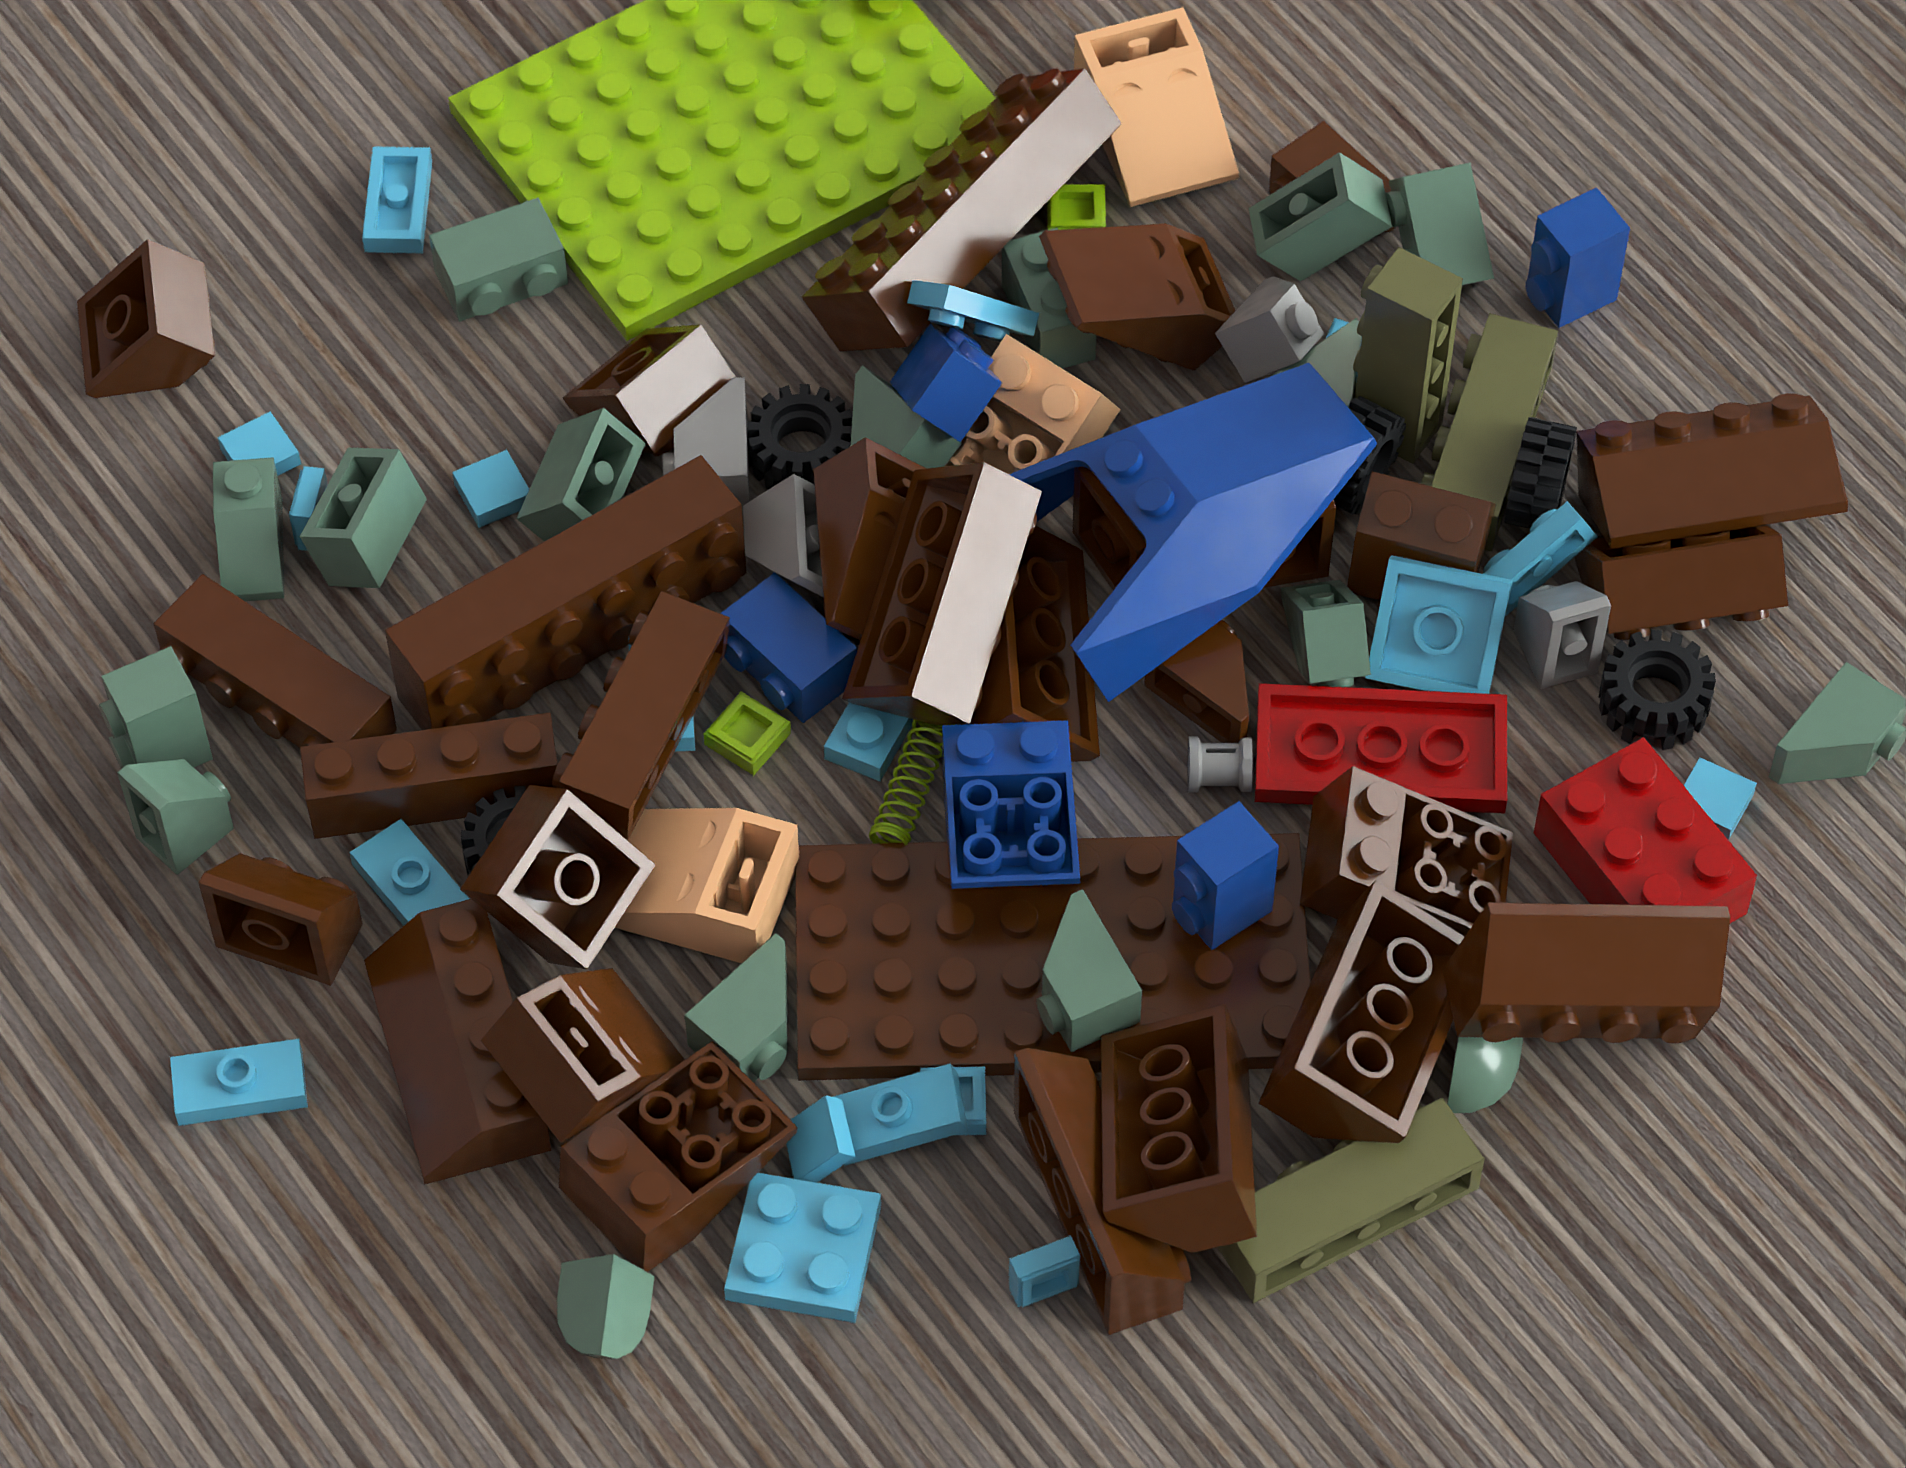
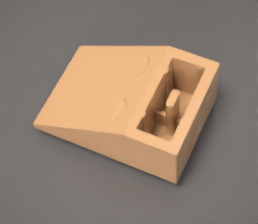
(1166, 103)
(1033, 413)
(713, 880)

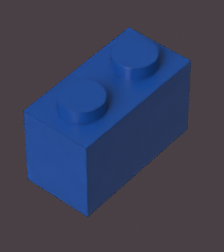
(1577, 258)
(947, 380)
(788, 648)
(1224, 876)

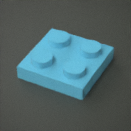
(1438, 627)
(803, 1247)

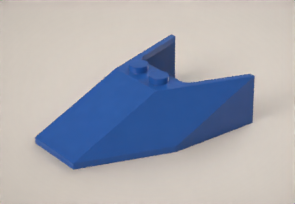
(1221, 507)

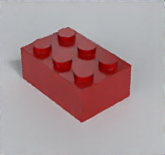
(1640, 837)

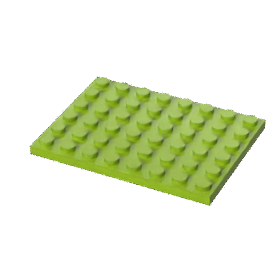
(717, 137)

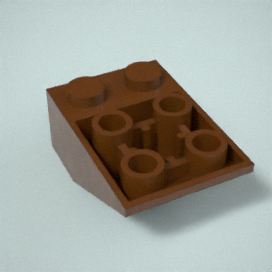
(1142, 288)
(857, 517)
(1406, 842)
(579, 1048)
(672, 1156)

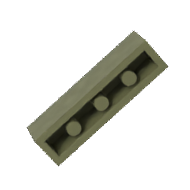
(1408, 344)
(1491, 412)
(1353, 1199)

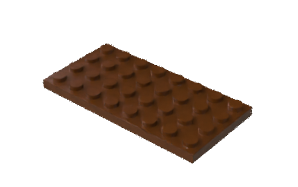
(936, 975)

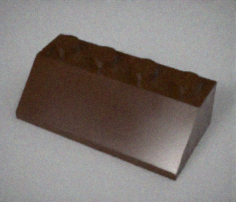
(1709, 471)
(943, 593)
(1034, 667)
(1588, 972)
(436, 998)
(1367, 1024)
(1061, 1122)
(1178, 1131)

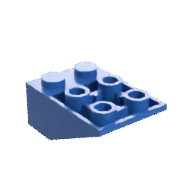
(1009, 804)

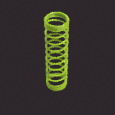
(887, 826)

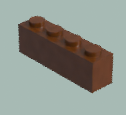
(270, 670)
(644, 710)
(423, 773)

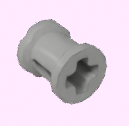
(1219, 764)

